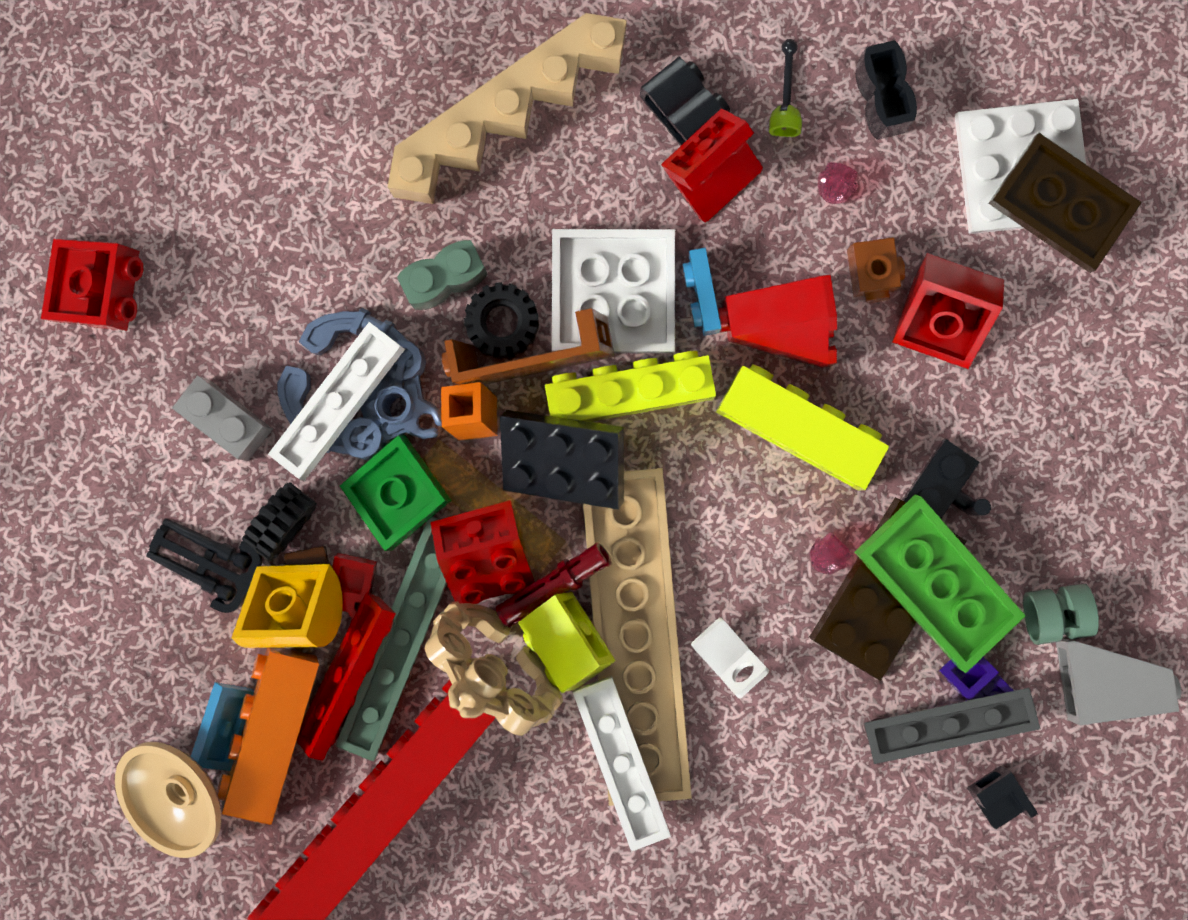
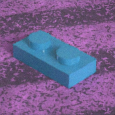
(698, 274)
(219, 726)

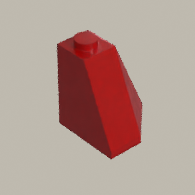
(785, 320)

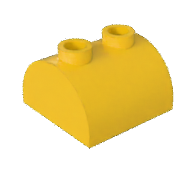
(290, 607)

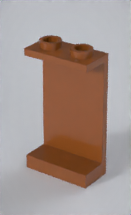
(462, 365)

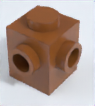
(875, 269)

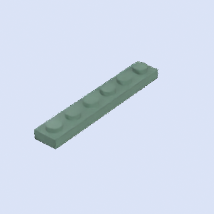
(397, 654)

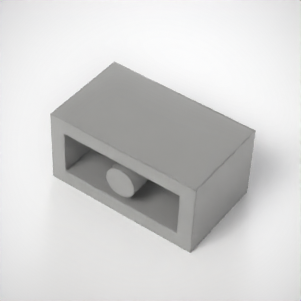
(222, 418)

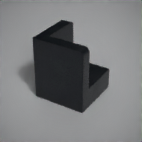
(1001, 797)

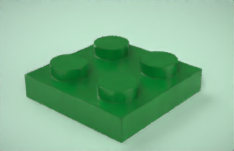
(395, 493)

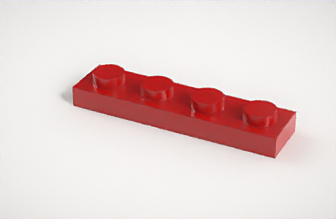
(344, 676)

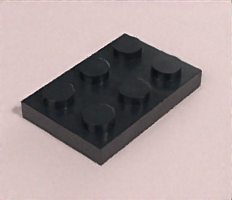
(562, 459)

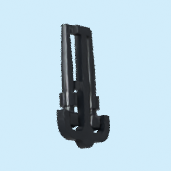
(208, 583)

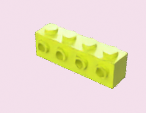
(632, 391)
(803, 428)

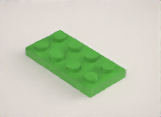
(940, 583)

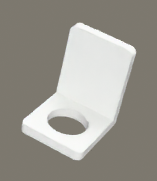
(728, 656)

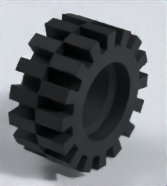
(501, 296)
(279, 521)

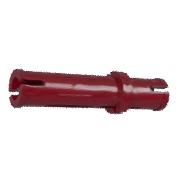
(566, 576)

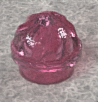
(837, 183)
(829, 554)

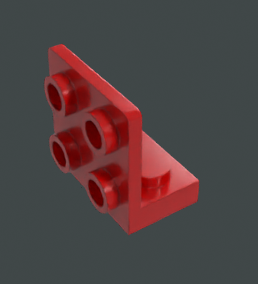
(714, 164)
(481, 553)

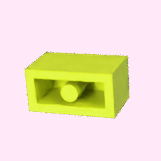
(565, 642)

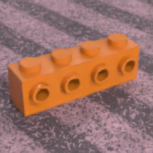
(268, 734)

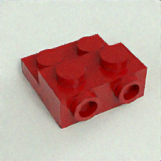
(92, 284)

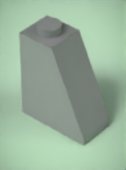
(1113, 686)

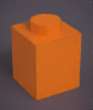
(469, 411)

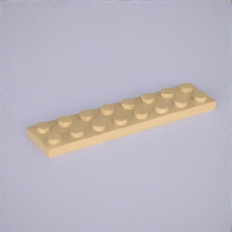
(638, 624)

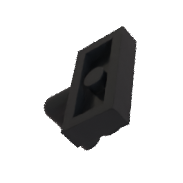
(944, 478)

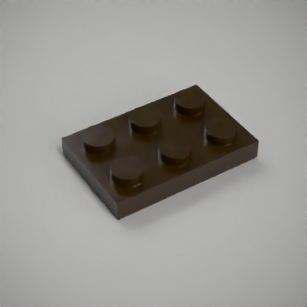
(1065, 203)

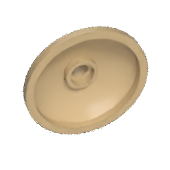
(168, 799)

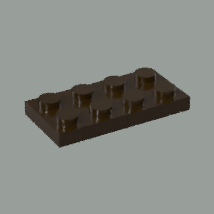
(865, 619)

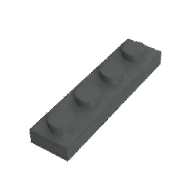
(952, 725)

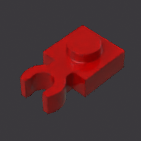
(355, 578)

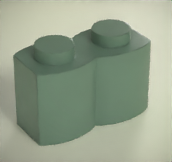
(433, 280)

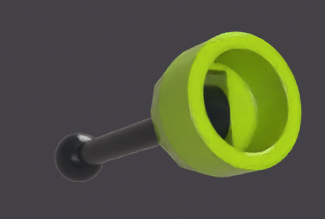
(786, 115)

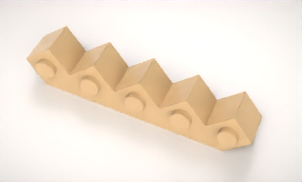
(505, 104)

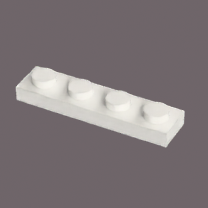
(336, 401)
(621, 763)

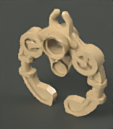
(481, 681)

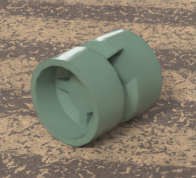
(1067, 612)

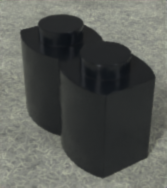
(882, 83)
(681, 99)

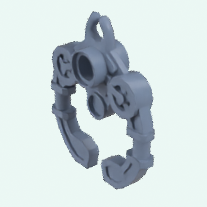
(369, 434)

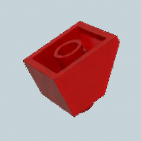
(949, 311)

